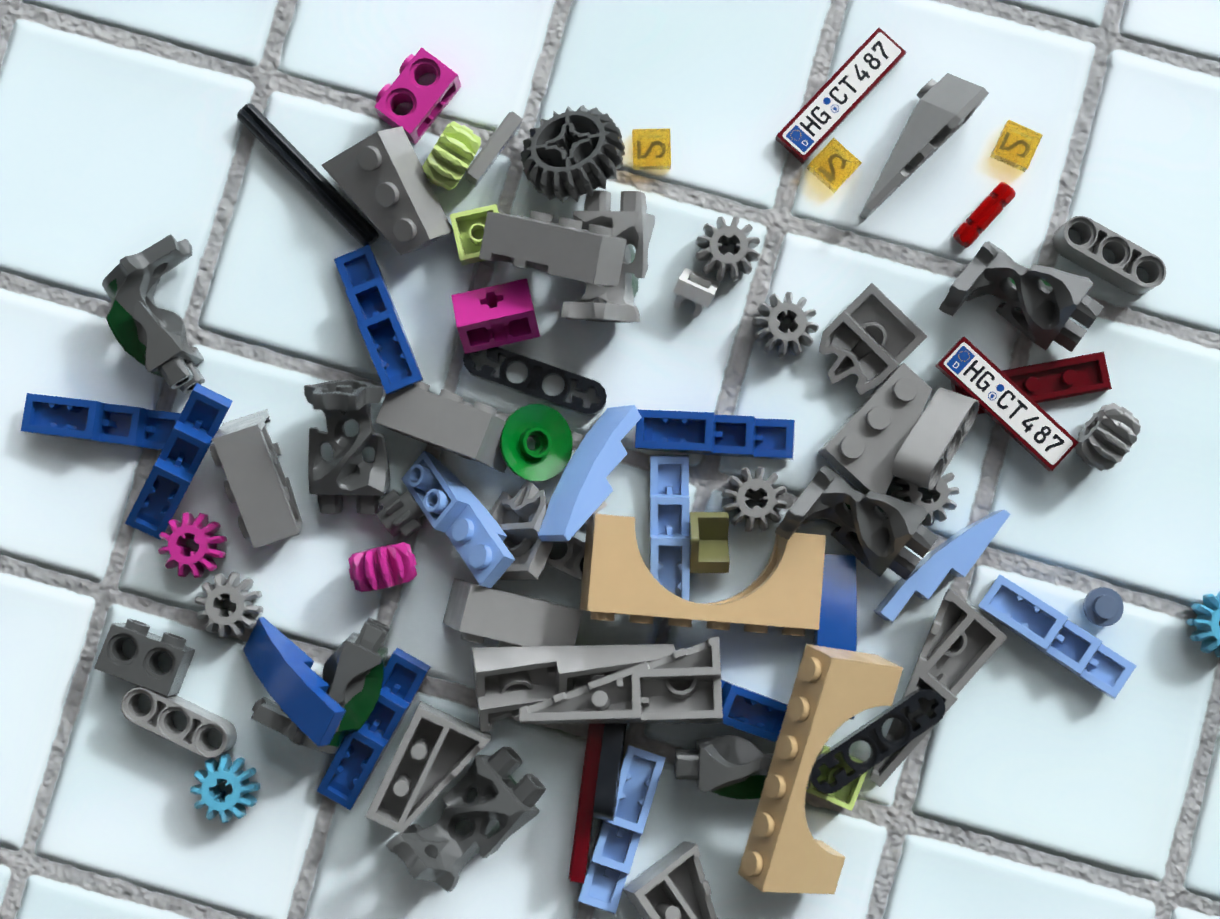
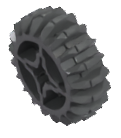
(573, 153)

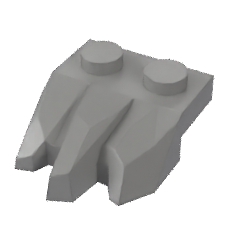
(869, 339)
(521, 522)

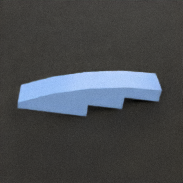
(584, 479)
(670, 523)
(952, 556)
(1057, 636)
(620, 838)

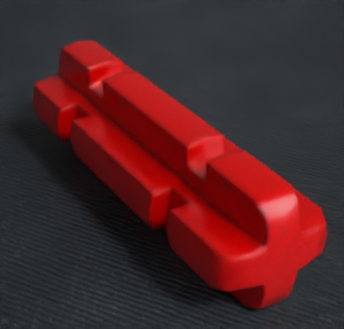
(984, 214)

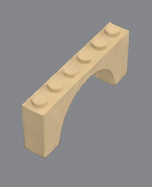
(620, 583)
(826, 694)

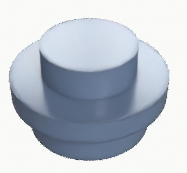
(1103, 606)

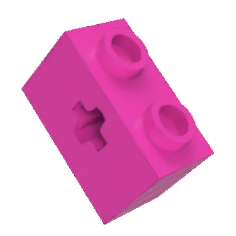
(495, 316)

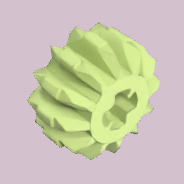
(451, 155)

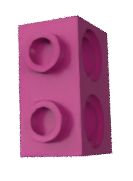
(426, 100)

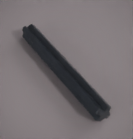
(307, 175)

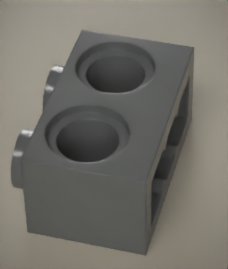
(143, 666)

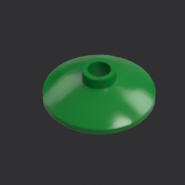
(551, 438)

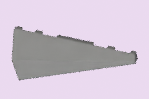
(951, 656)
(528, 675)
(666, 690)

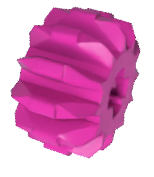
(182, 554)
(382, 567)

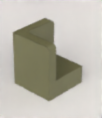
(709, 542)

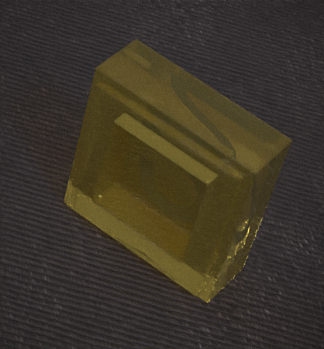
(1016, 145)
(651, 149)
(834, 165)

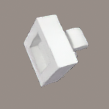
(695, 288)

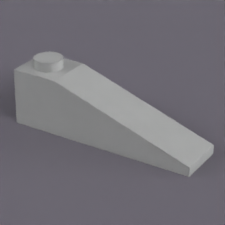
(936, 117)

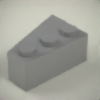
(391, 189)
(554, 247)
(445, 423)
(875, 432)
(256, 480)
(509, 617)
(426, 761)
(673, 887)

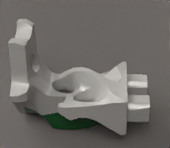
(632, 223)

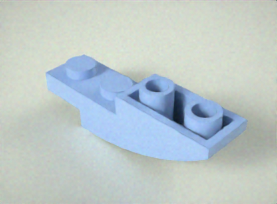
(461, 516)

